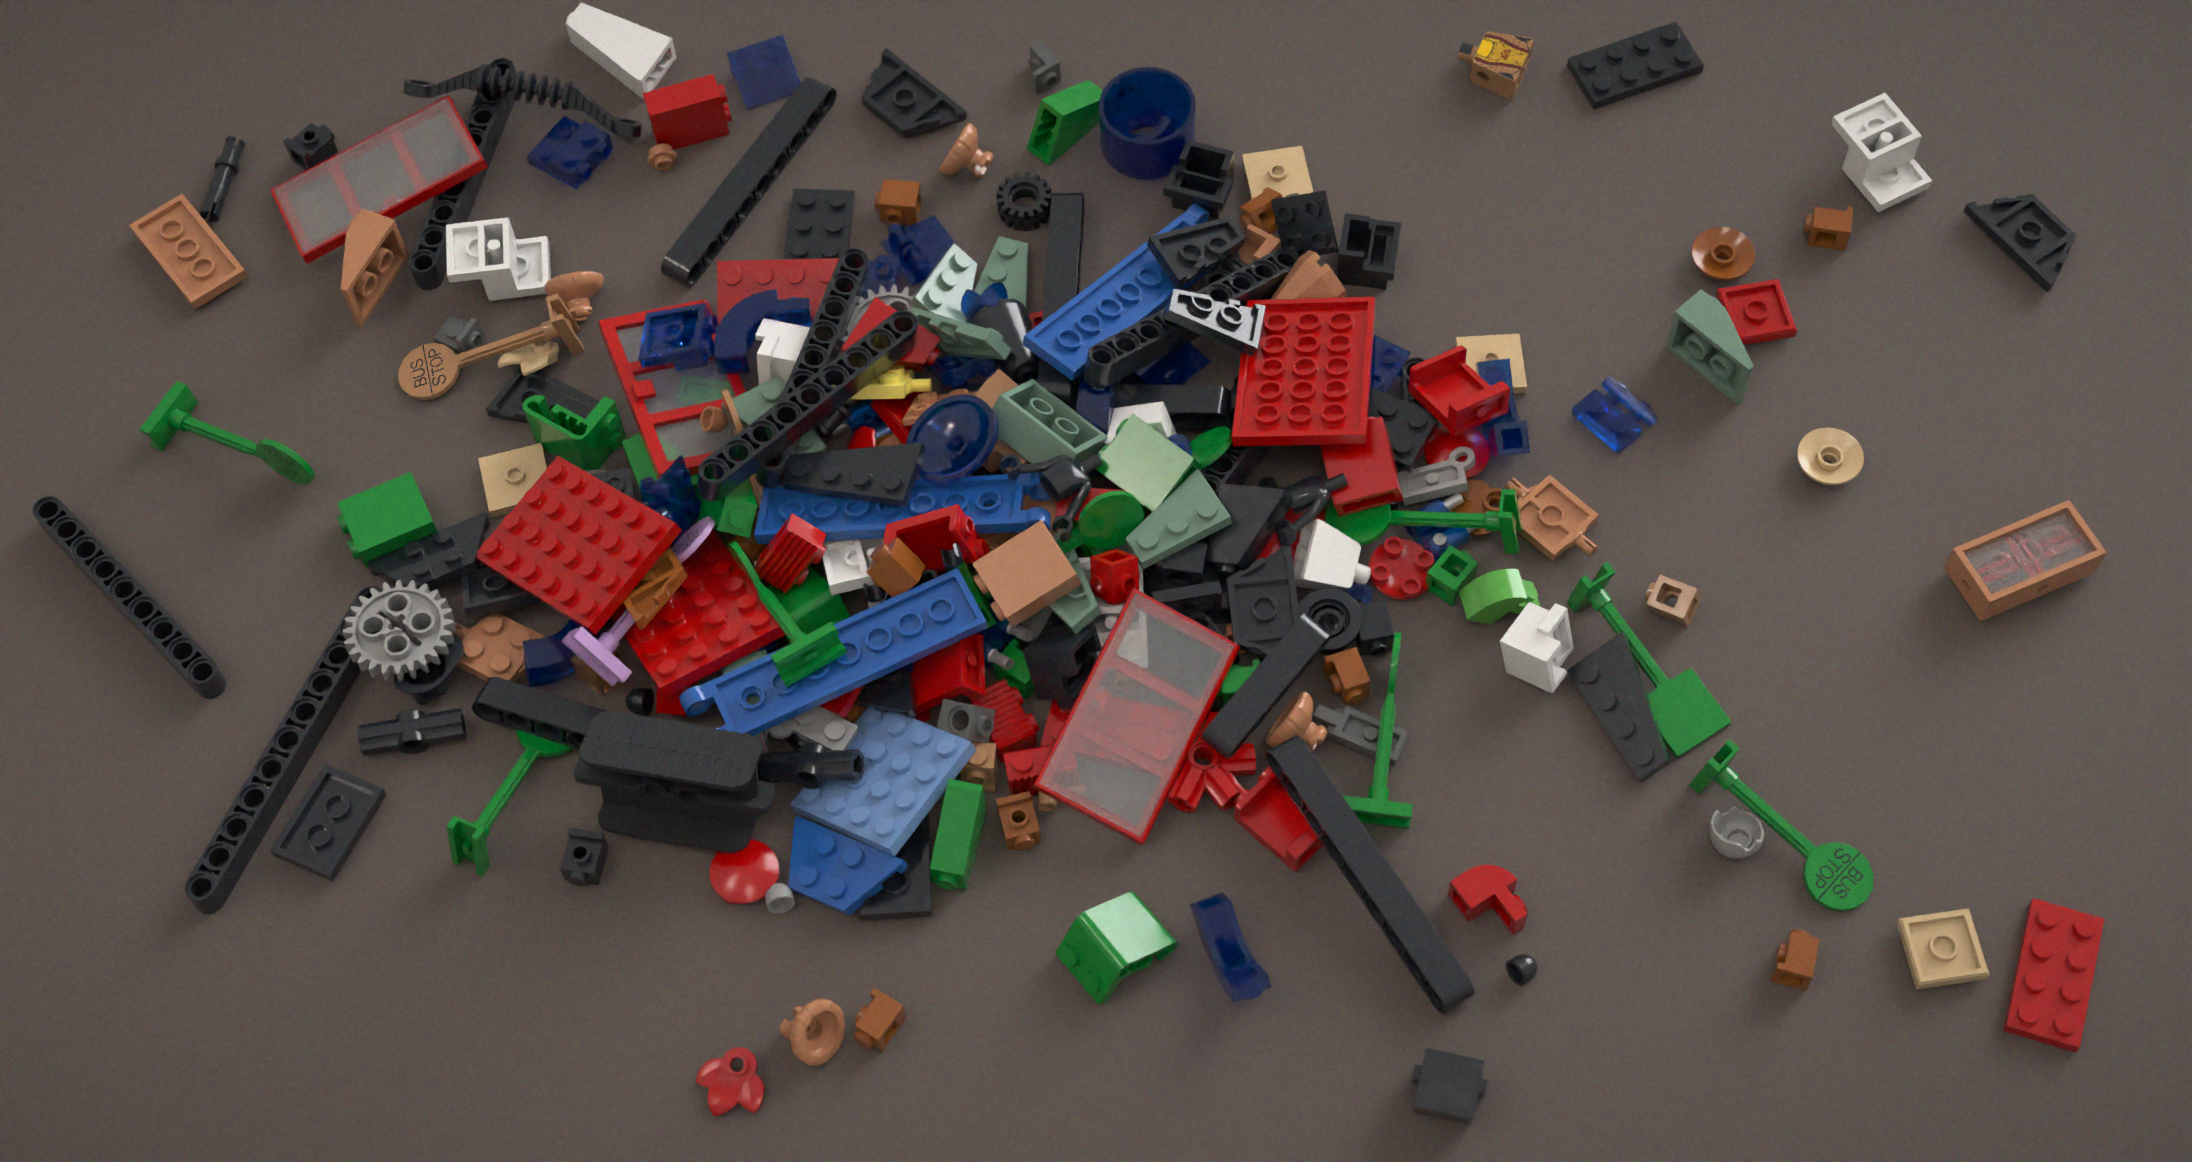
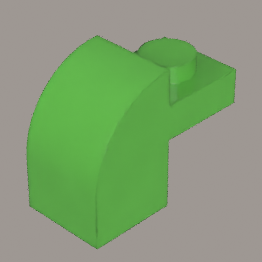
(1496, 594)

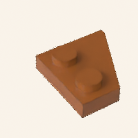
(655, 588)

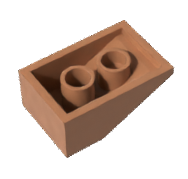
(370, 262)

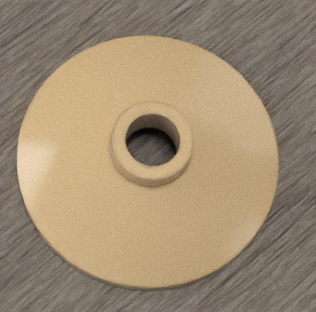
(1834, 446)

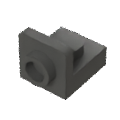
(1044, 66)
(460, 335)

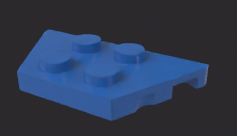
(836, 867)

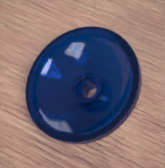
(957, 437)

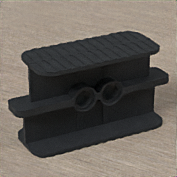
(674, 781)

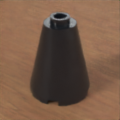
(1013, 323)

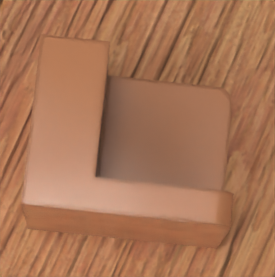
(1257, 244)

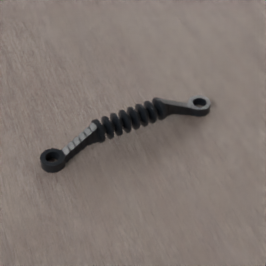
(570, 95)

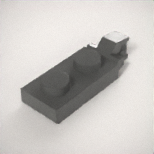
(1358, 731)

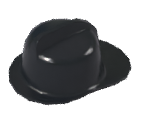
(438, 679)

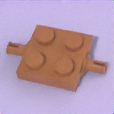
(1554, 517)
(494, 647)

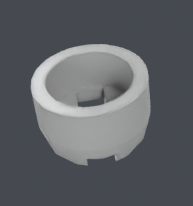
(779, 898)

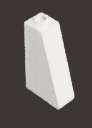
(621, 47)

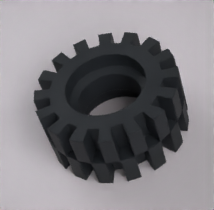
(1024, 187)

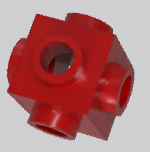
(1114, 575)

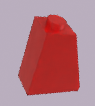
(926, 345)

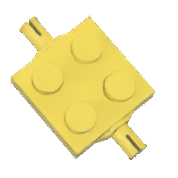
(893, 384)

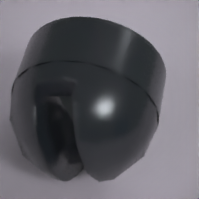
(640, 701)
(1521, 969)

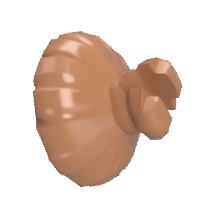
(966, 155)
(576, 291)
(1297, 720)
(815, 1031)

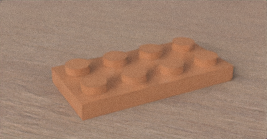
(188, 251)

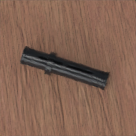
(226, 168)

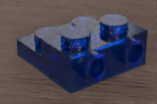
(571, 151)
(678, 337)

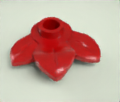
(731, 1087)

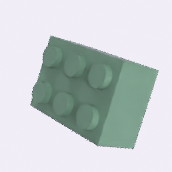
(1044, 426)

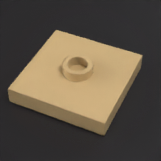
(1278, 169)
(1495, 348)
(510, 476)
(1942, 948)

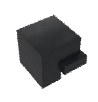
(1201, 178)
(1368, 251)
(1061, 662)
(1448, 1086)

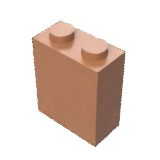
(1025, 574)

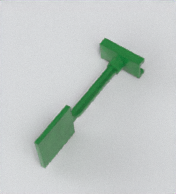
(1679, 705)

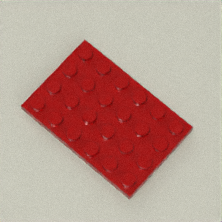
(1307, 374)
(577, 544)
(704, 623)

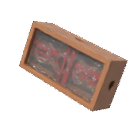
(2024, 560)

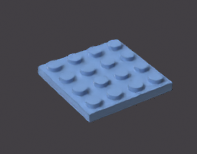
(902, 780)

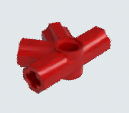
(1215, 778)

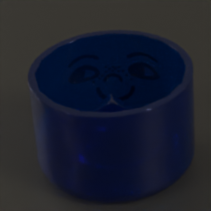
(1146, 100)

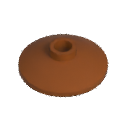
(1725, 244)

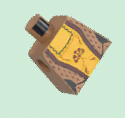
(1498, 62)

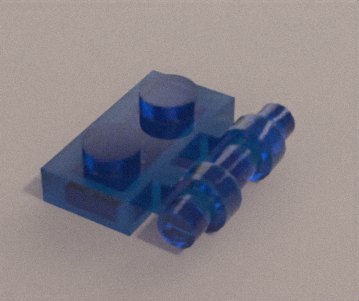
(957, 369)
(1608, 421)

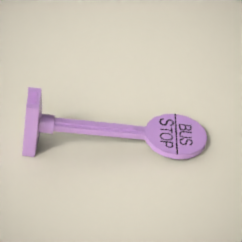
(599, 652)

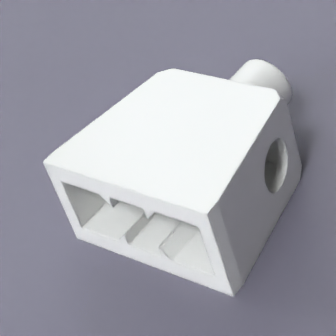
(1327, 559)

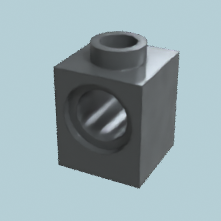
(966, 720)

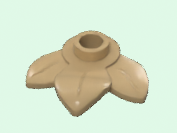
(532, 356)

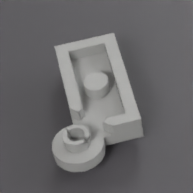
(818, 727)

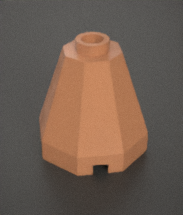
(1310, 280)

